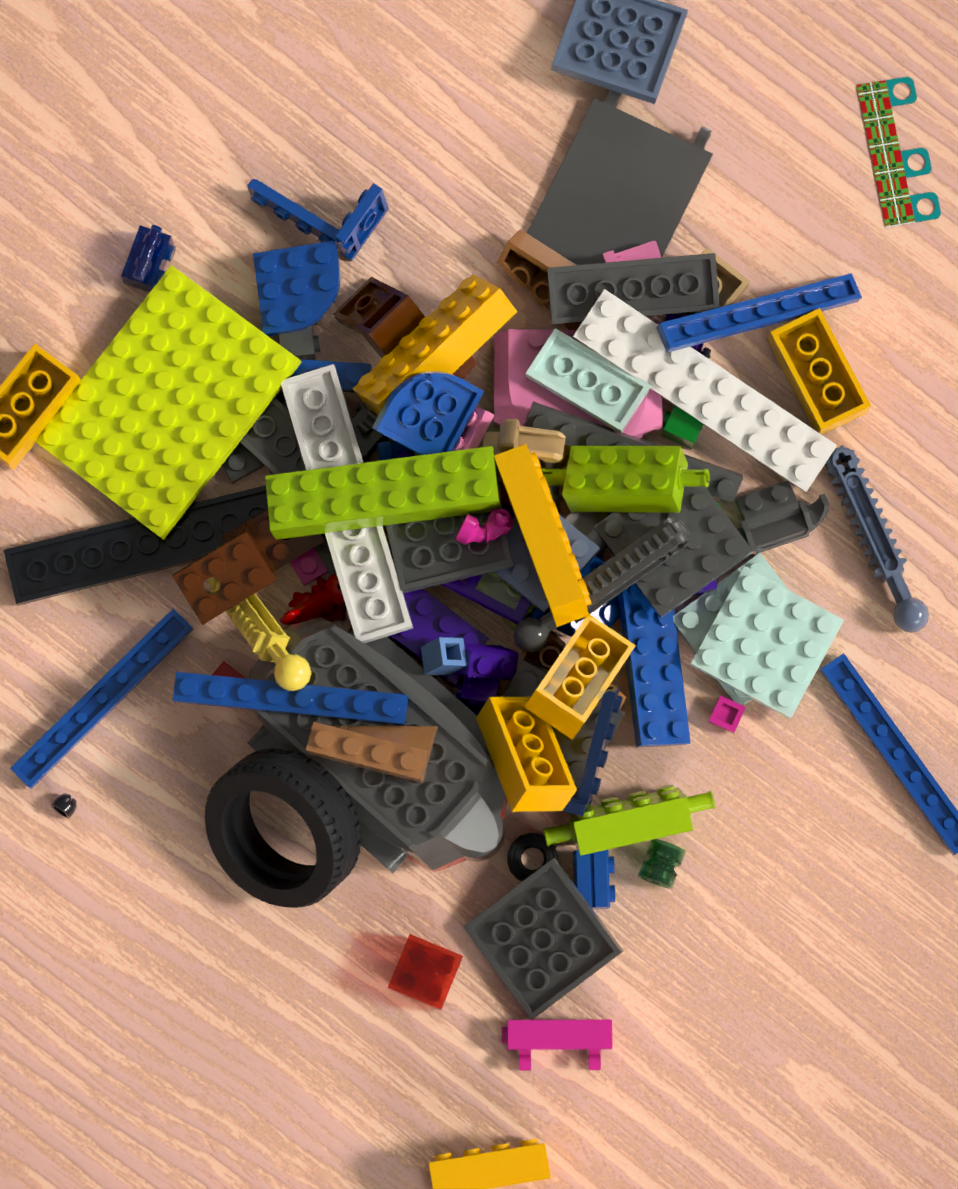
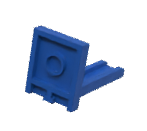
(356, 225)

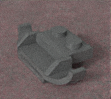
(777, 518)

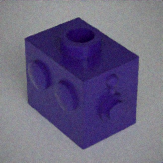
(476, 691)

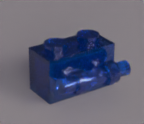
(148, 258)

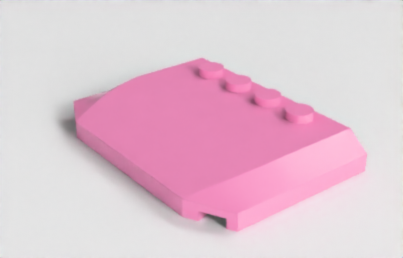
(515, 393)

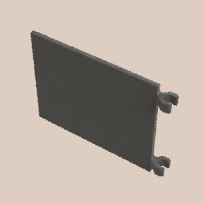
(619, 186)

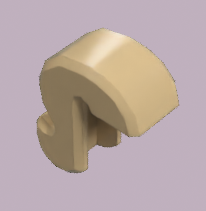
(546, 443)

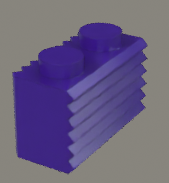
(489, 662)

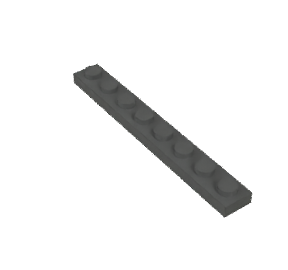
(581, 432)

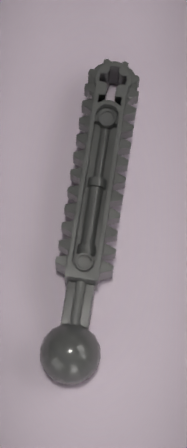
(612, 578)

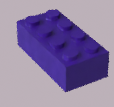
(431, 621)

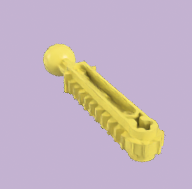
(267, 640)

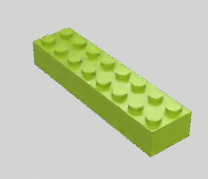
(383, 492)

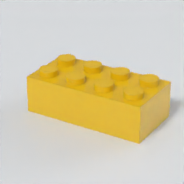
(818, 372)
(30, 401)
(580, 676)
(525, 756)
(491, 1169)

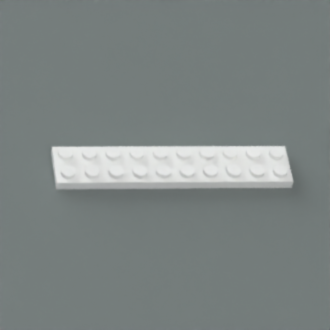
(705, 392)
(358, 555)

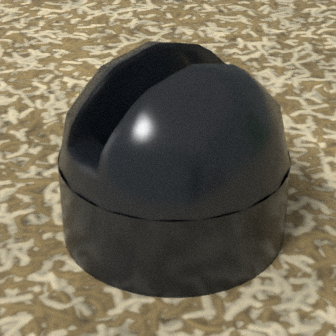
(65, 805)

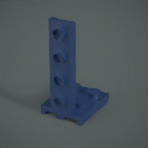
(597, 755)

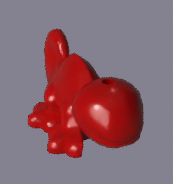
(323, 601)

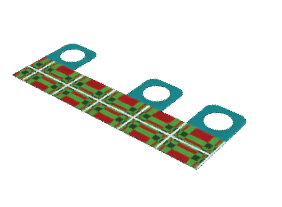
(888, 161)

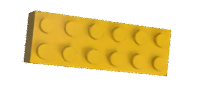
(440, 340)
(544, 534)

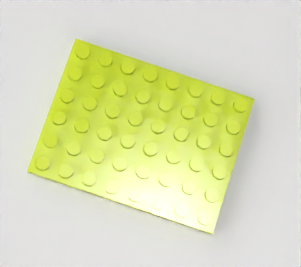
(168, 401)

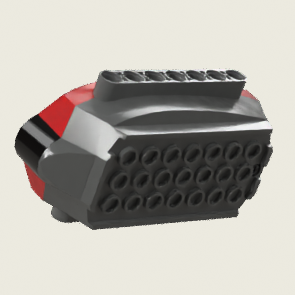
(432, 823)

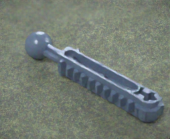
(909, 613)

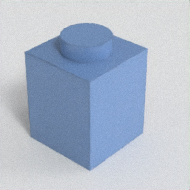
(443, 656)

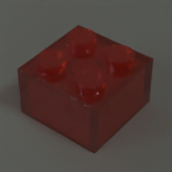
(425, 972)

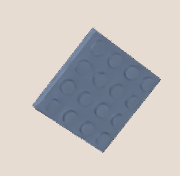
(620, 44)

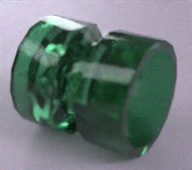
(661, 863)

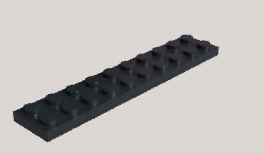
(125, 548)

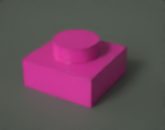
(309, 567)
(726, 714)

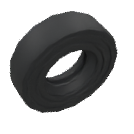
(523, 842)

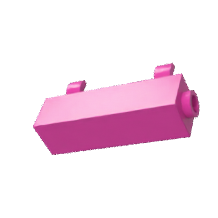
(558, 1035)

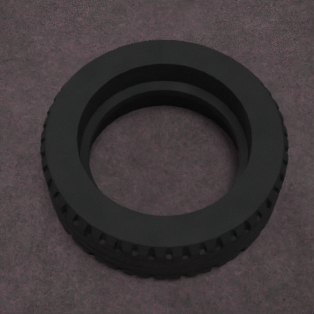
(317, 800)

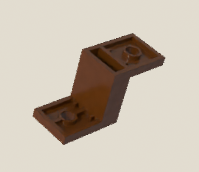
(385, 318)
(241, 564)

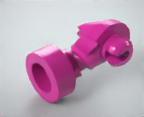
(497, 524)

